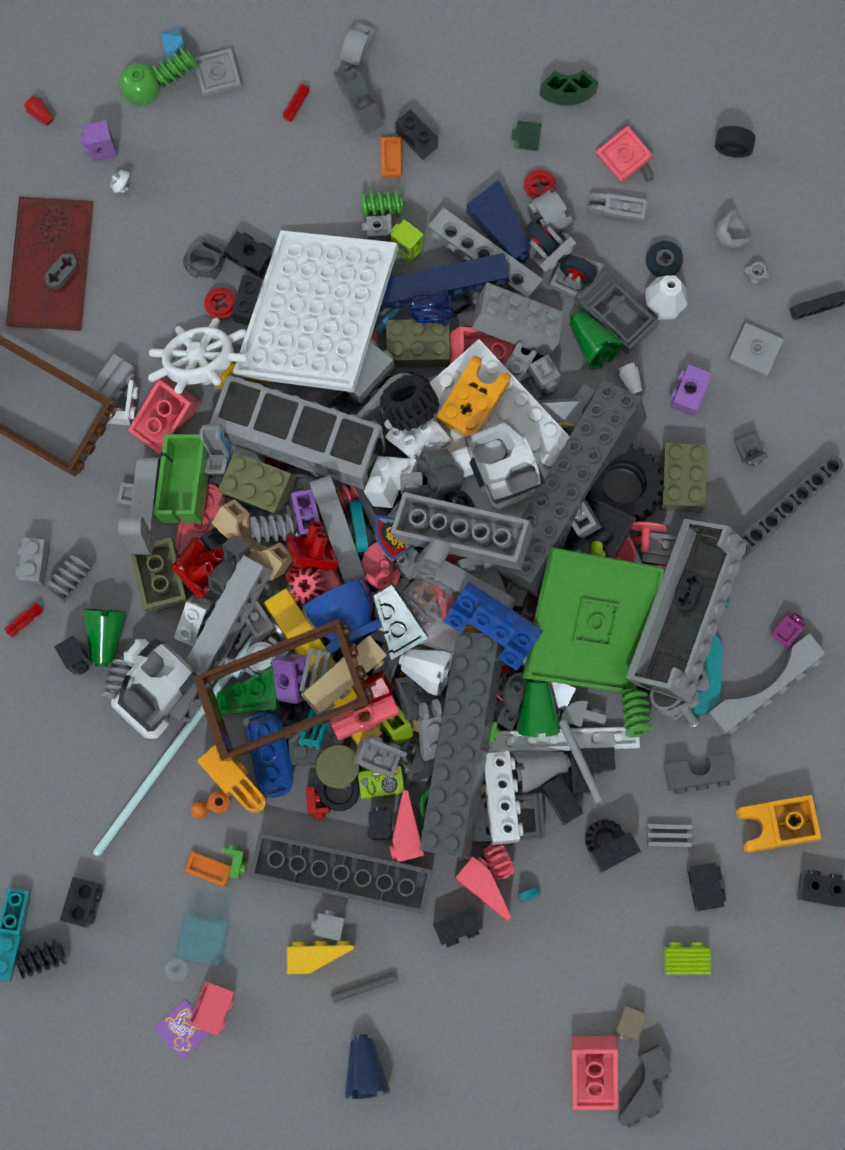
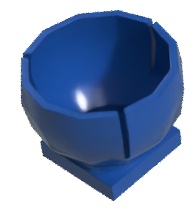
(349, 603)

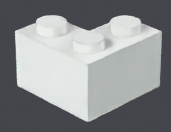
(385, 479)

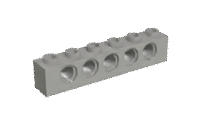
(446, 222)

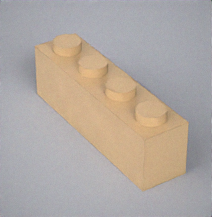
(337, 679)

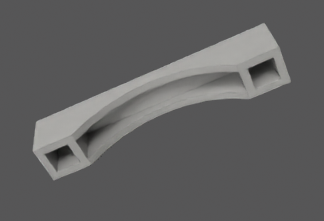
(799, 658)

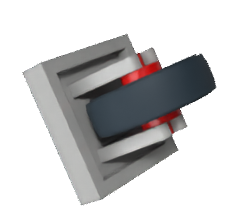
(552, 249)
(575, 274)

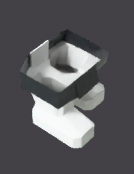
(500, 465)
(152, 686)

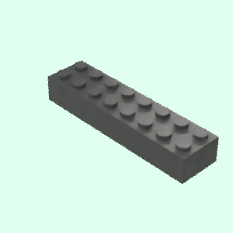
(341, 873)

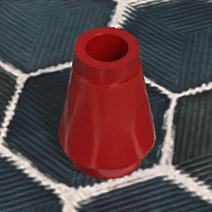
(37, 109)

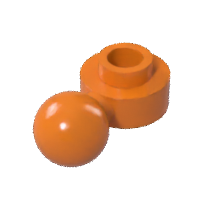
(200, 809)

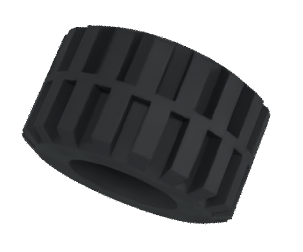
(409, 402)

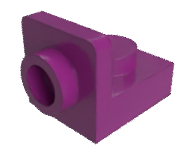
(788, 629)

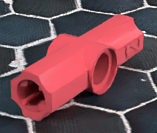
(378, 713)

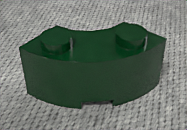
(568, 88)

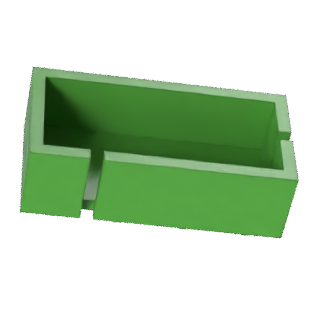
(184, 483)

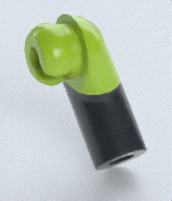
(598, 541)

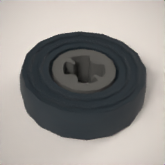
(667, 249)

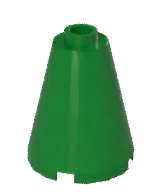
(594, 340)
(103, 634)
(537, 711)

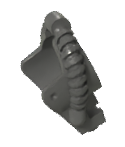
(207, 250)

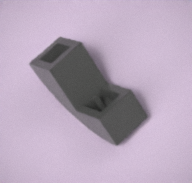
(233, 551)

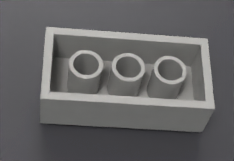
(517, 319)

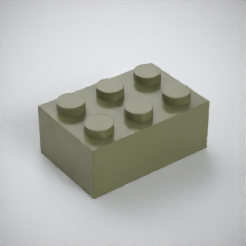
(418, 343)
(684, 477)
(257, 484)
(157, 581)

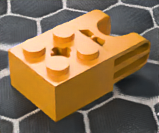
(476, 396)
(233, 780)
(774, 823)

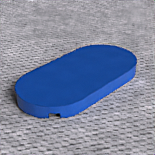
(272, 762)

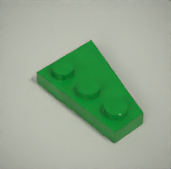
(250, 696)

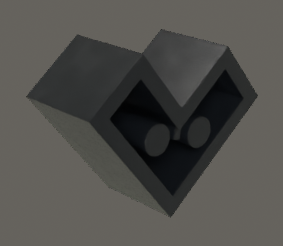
(597, 760)

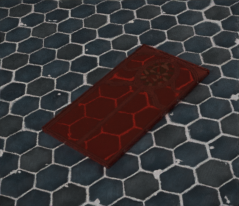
(43, 234)

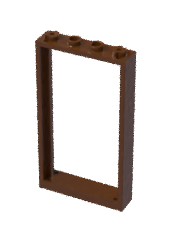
(96, 430)
(213, 713)

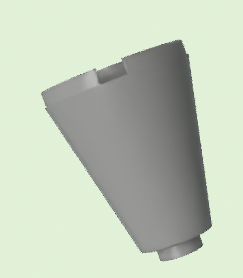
(537, 768)

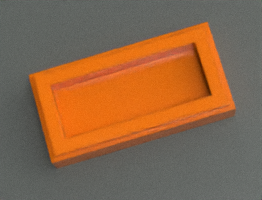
(391, 157)
(208, 869)

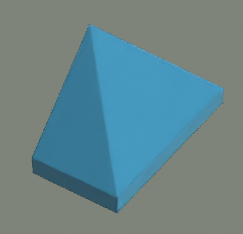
(172, 42)

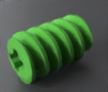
(176, 66)
(382, 203)
(634, 712)

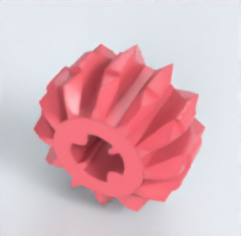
(311, 578)
(499, 861)

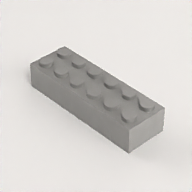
(464, 529)

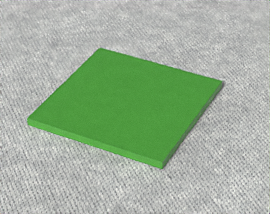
(590, 619)

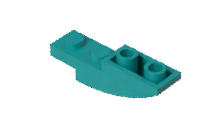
(12, 930)

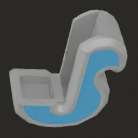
(218, 448)

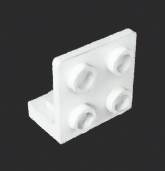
(419, 440)

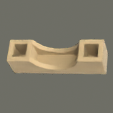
(234, 520)

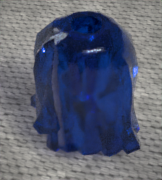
(431, 307)

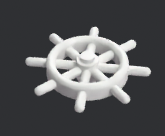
(197, 356)

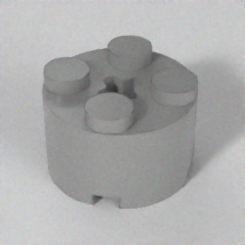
(550, 211)

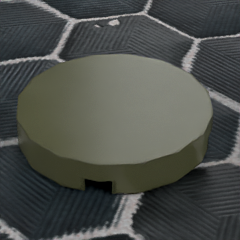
(336, 766)

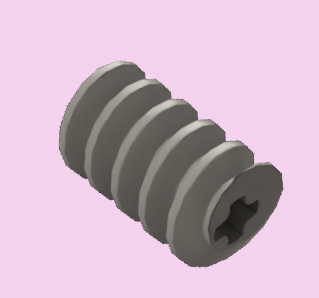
(272, 527)
(68, 577)
(116, 680)

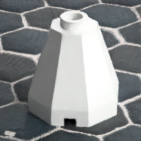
(666, 297)
(427, 668)

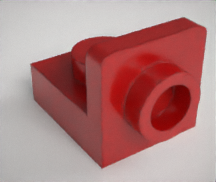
(313, 800)

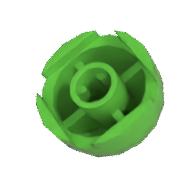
(139, 84)

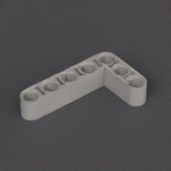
(139, 528)
(337, 529)
(450, 578)

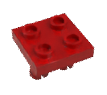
(313, 549)
(195, 565)

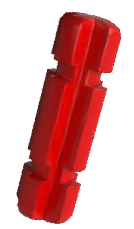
(296, 102)
(23, 619)

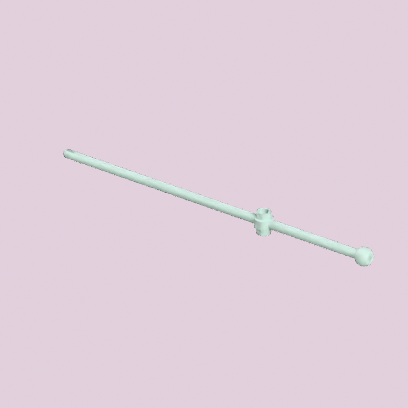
(170, 752)

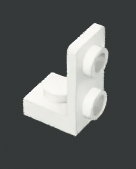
(125, 417)
(192, 619)

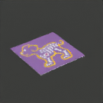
(176, 1031)

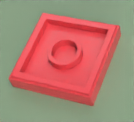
(624, 154)

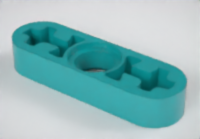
(358, 526)

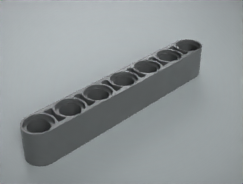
(793, 501)

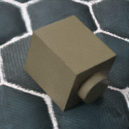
(630, 1023)

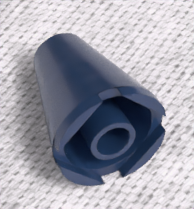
(364, 1070)

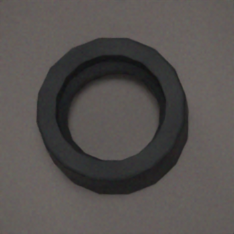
(735, 141)
(339, 806)

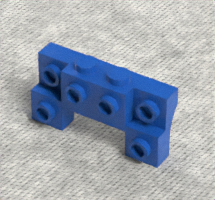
(495, 621)

